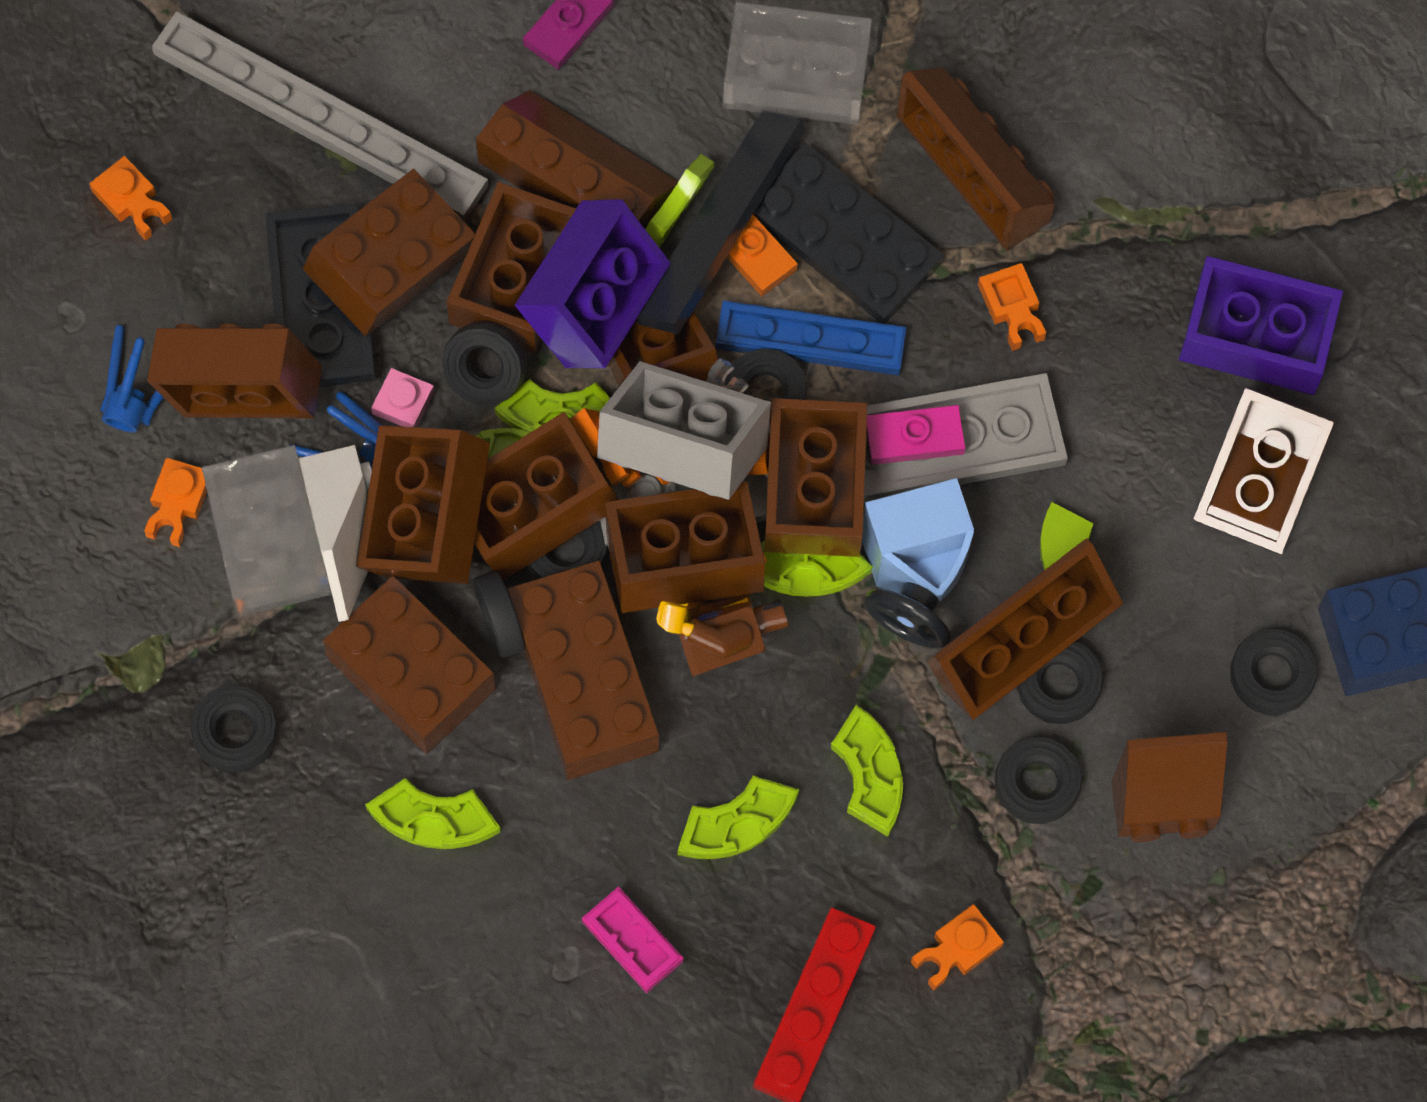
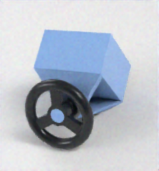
(917, 556)

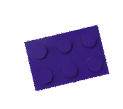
(593, 284)
(1261, 325)

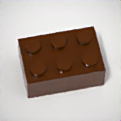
(389, 252)
(503, 259)
(235, 372)
(816, 477)
(539, 496)
(423, 504)
(683, 548)
(409, 665)

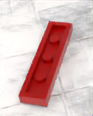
(814, 1007)

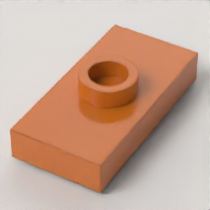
(761, 258)

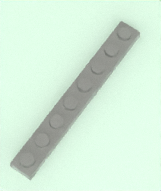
(314, 112)

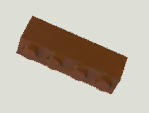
(974, 155)
(567, 160)
(1026, 630)

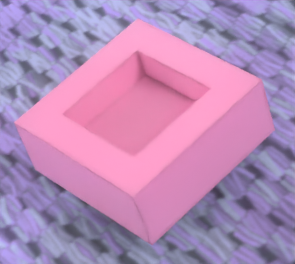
(402, 399)

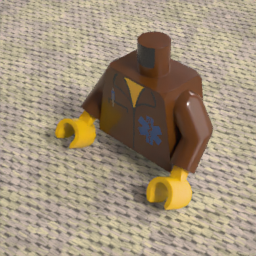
(720, 630)

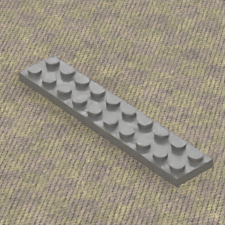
(1005, 429)

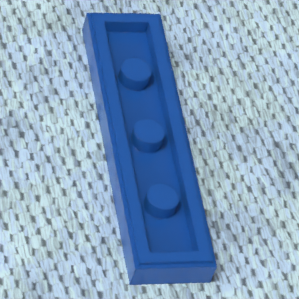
(812, 337)

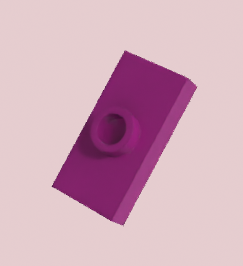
(565, 28)

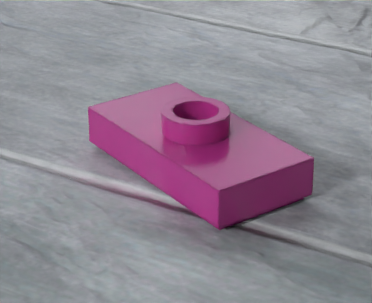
(915, 435)
(632, 940)

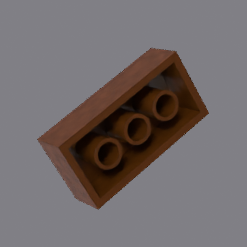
(584, 671)

